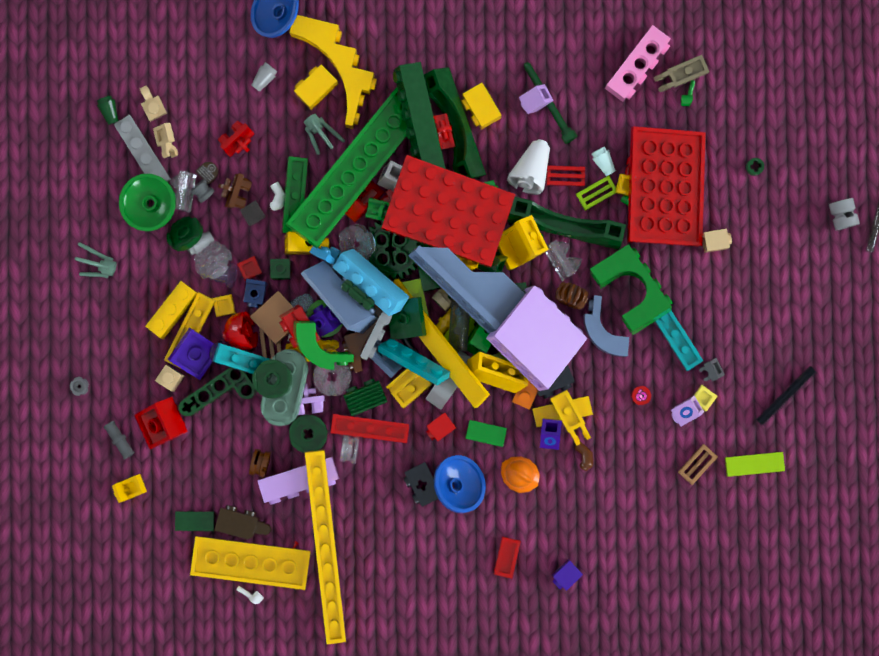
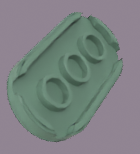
(286, 408)

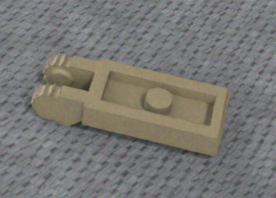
(683, 73)

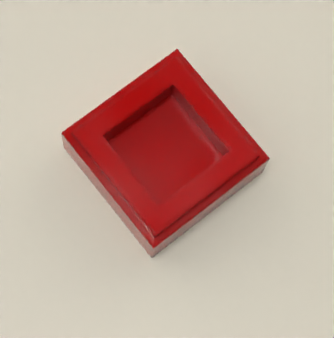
(249, 268)

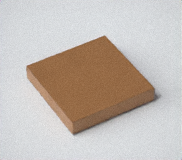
(268, 317)

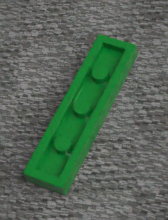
(294, 188)

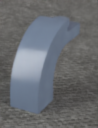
(599, 336)

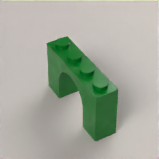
(627, 263)

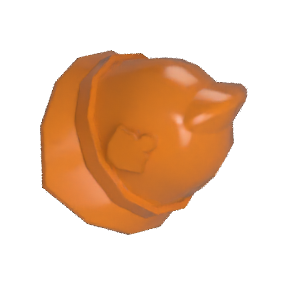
(520, 474)

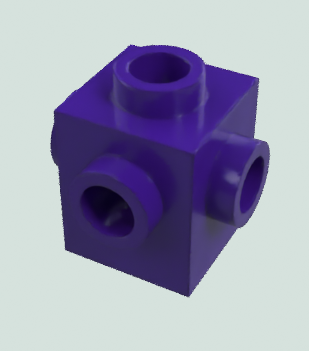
(325, 320)

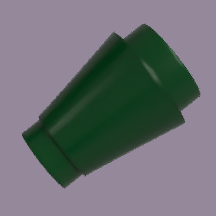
(108, 109)

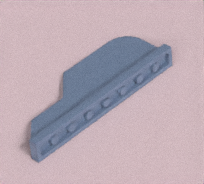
(483, 295)

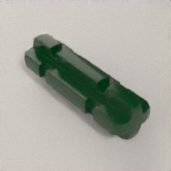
(357, 294)

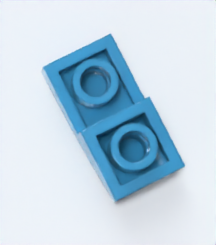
(326, 254)

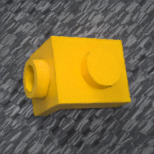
(129, 488)

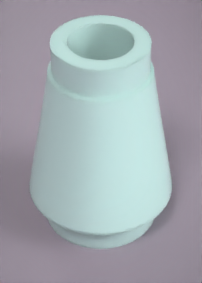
(604, 161)

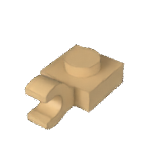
(152, 106)
(164, 139)

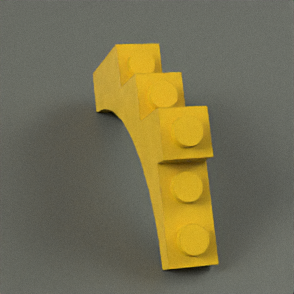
(324, 38)

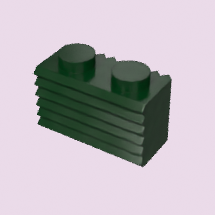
(365, 397)

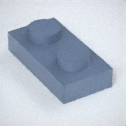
(386, 364)

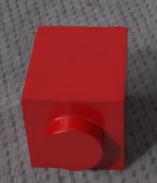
(440, 427)

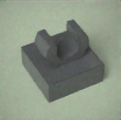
(713, 369)

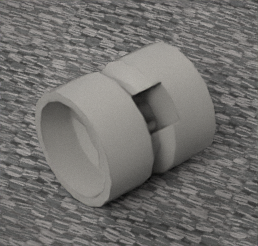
(844, 214)

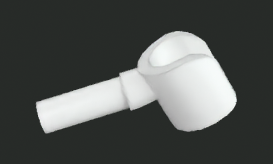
(256, 598)

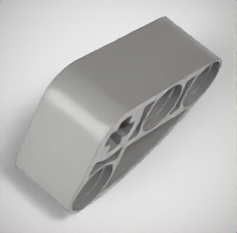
(441, 393)

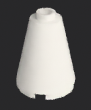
(531, 168)

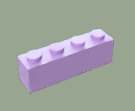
(292, 482)

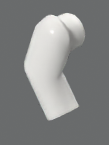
(278, 201)

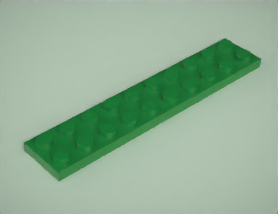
(350, 173)

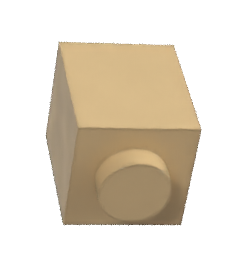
(716, 240)
(170, 378)

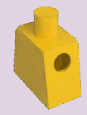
(296, 245)

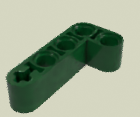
(214, 394)

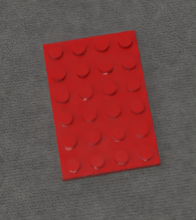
(666, 186)
(448, 211)

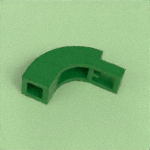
(306, 342)

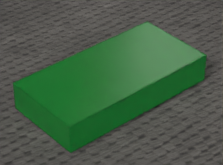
(486, 433)

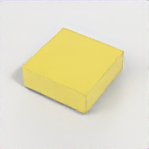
(705, 397)

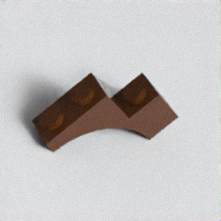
(355, 343)

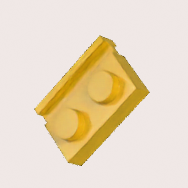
(408, 387)

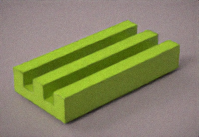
(582, 201)

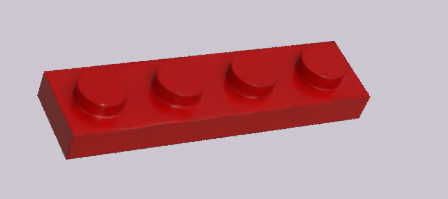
(370, 428)

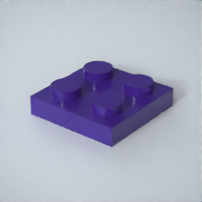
(192, 354)

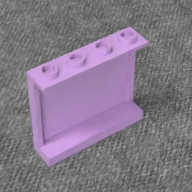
(537, 338)

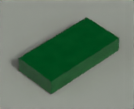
(194, 520)

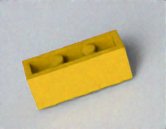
(171, 310)
(497, 372)

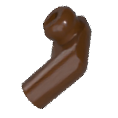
(587, 456)

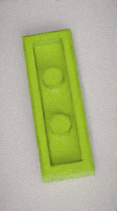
(754, 464)

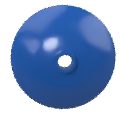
(273, 17)
(467, 482)

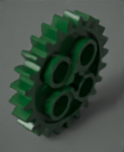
(388, 268)

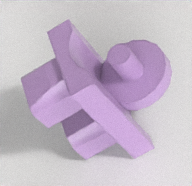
(316, 401)

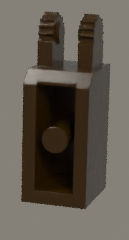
(240, 523)

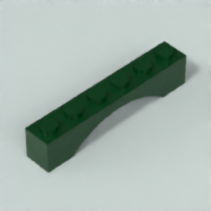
(445, 94)
(598, 232)

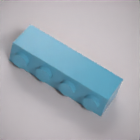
(371, 281)

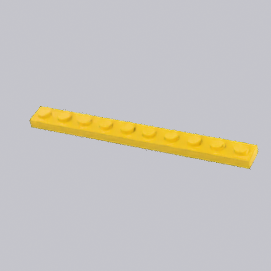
(325, 546)

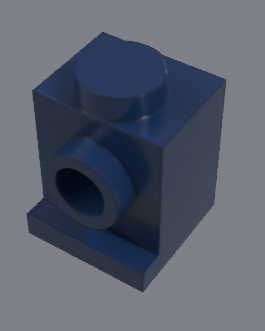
(260, 287)

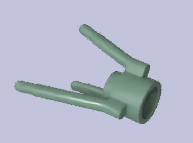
(314, 124)
(106, 266)

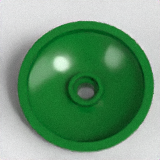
(135, 202)

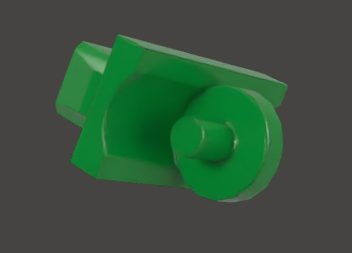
(377, 209)

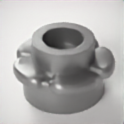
(74, 386)

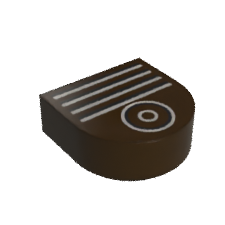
(208, 171)

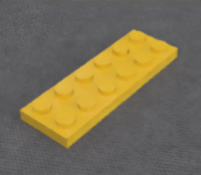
(250, 562)

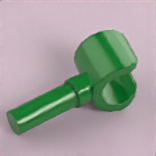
(686, 100)

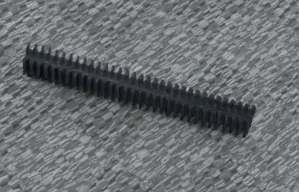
(785, 396)

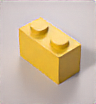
(315, 87)
(481, 106)

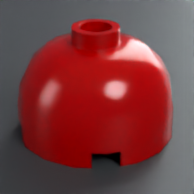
(239, 331)

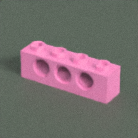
(653, 38)

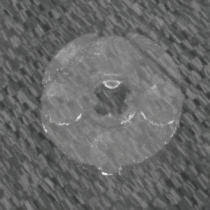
(358, 232)
(215, 252)
(329, 387)

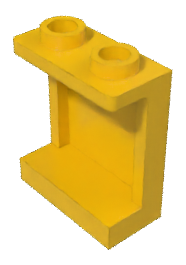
(522, 243)

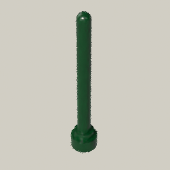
(567, 133)

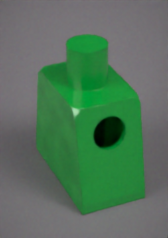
(477, 340)

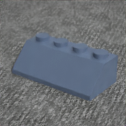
(327, 285)

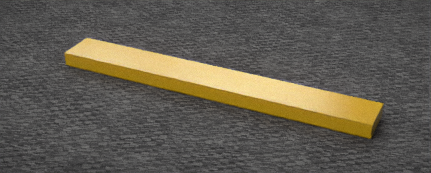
(450, 360)

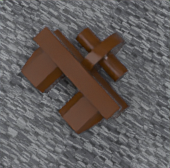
(238, 183)

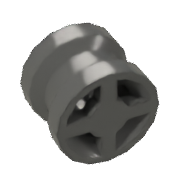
(202, 190)

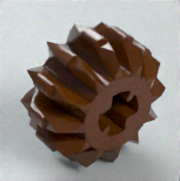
(571, 295)

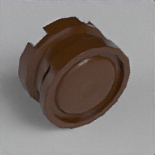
(262, 460)

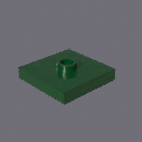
(408, 321)

